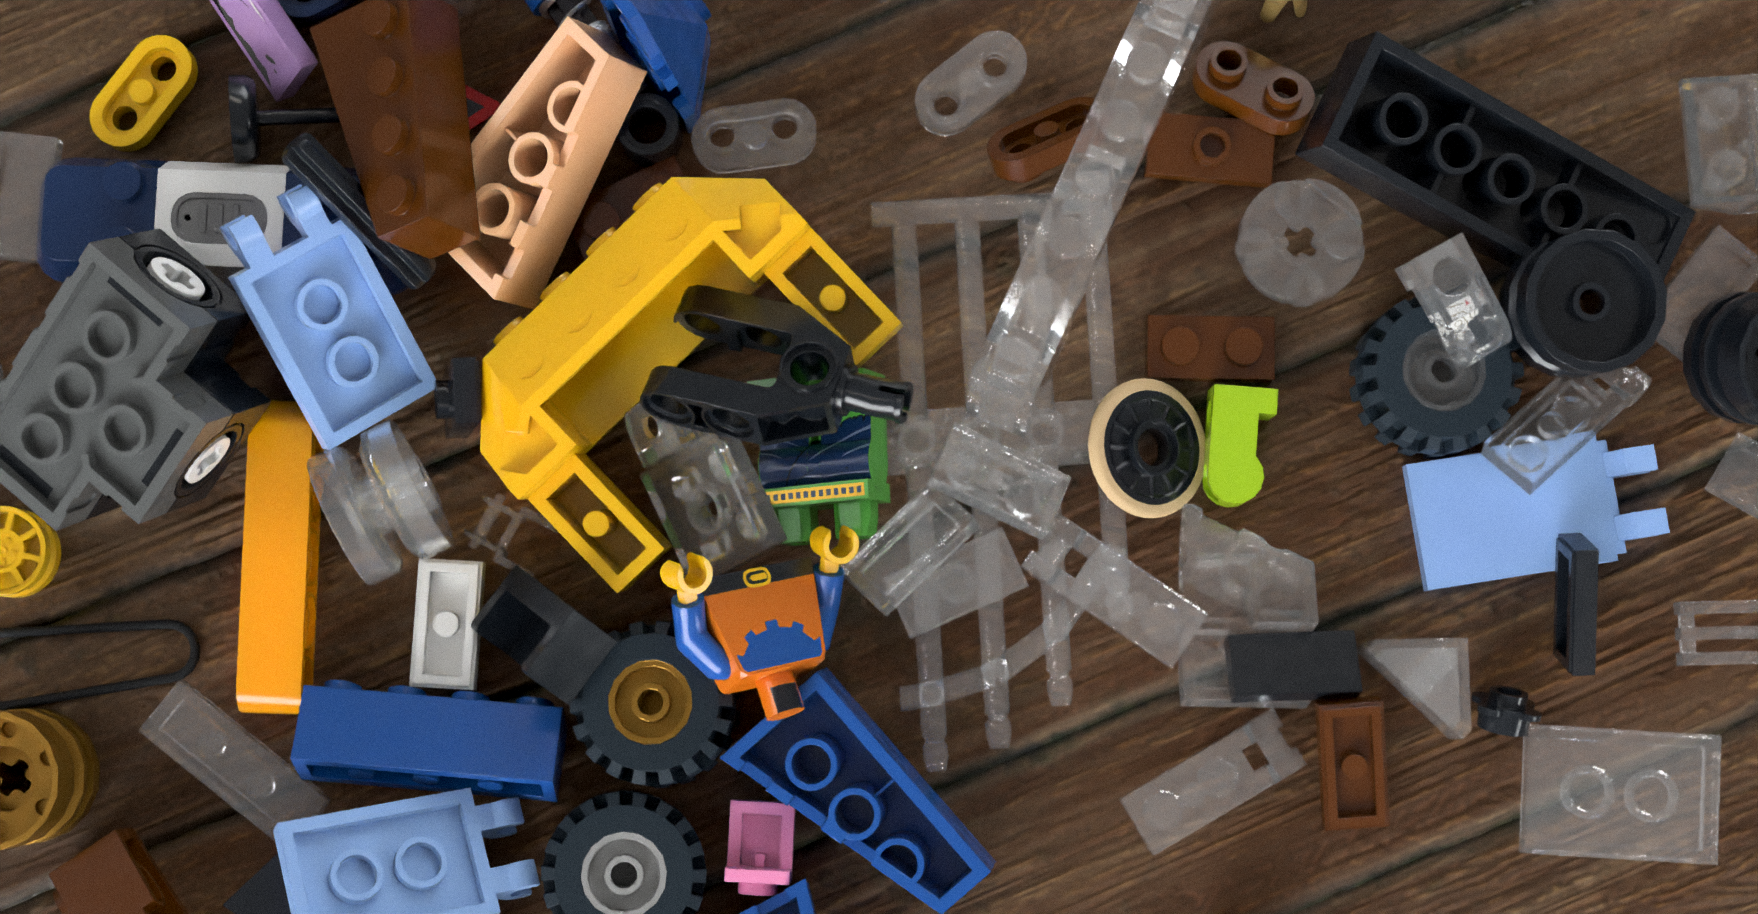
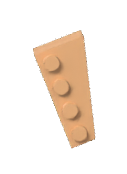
(543, 159)

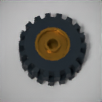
(653, 711)

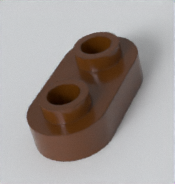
(1251, 88)
(1038, 141)

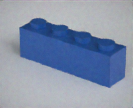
(430, 741)

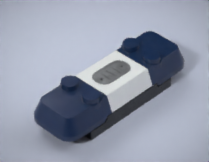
(187, 200)

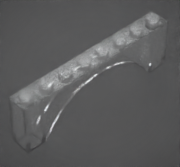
(1081, 212)

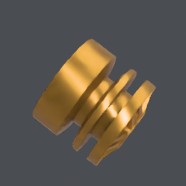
(60, 771)

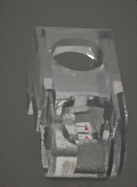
(1457, 300)

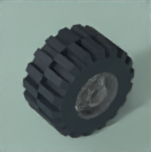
(1419, 391)

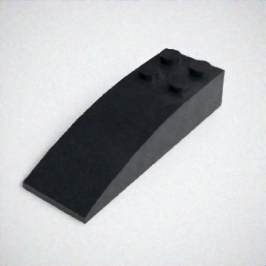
(1472, 161)

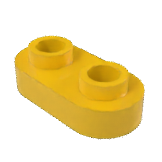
(138, 90)

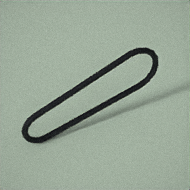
(106, 688)

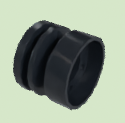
(1723, 358)

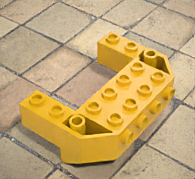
(601, 330)

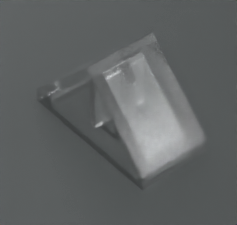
(1430, 676)

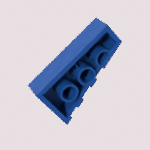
(863, 793)

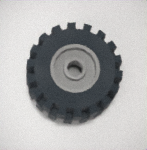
(624, 858)

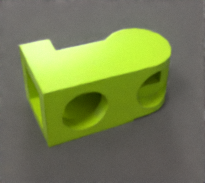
(1231, 431)

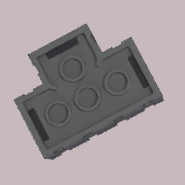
(127, 387)

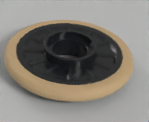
(1114, 452)

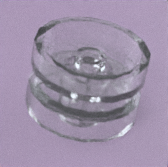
(378, 504)

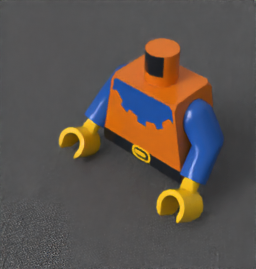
(761, 622)

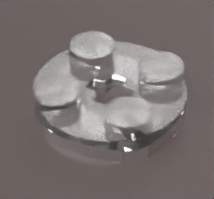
(1297, 205)

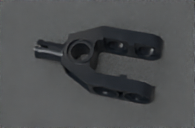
(788, 407)

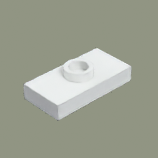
(443, 640)

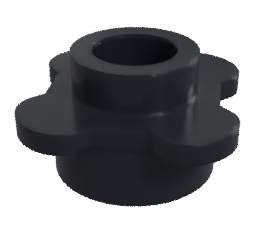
(1505, 711)

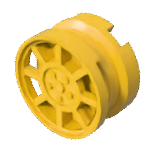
(27, 552)

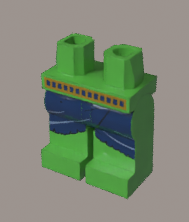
(828, 472)

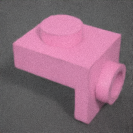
(760, 846)

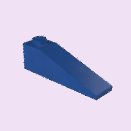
(670, 44)

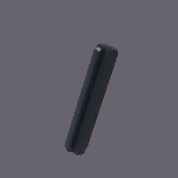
(346, 200)

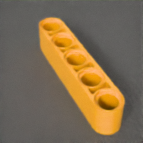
(278, 564)

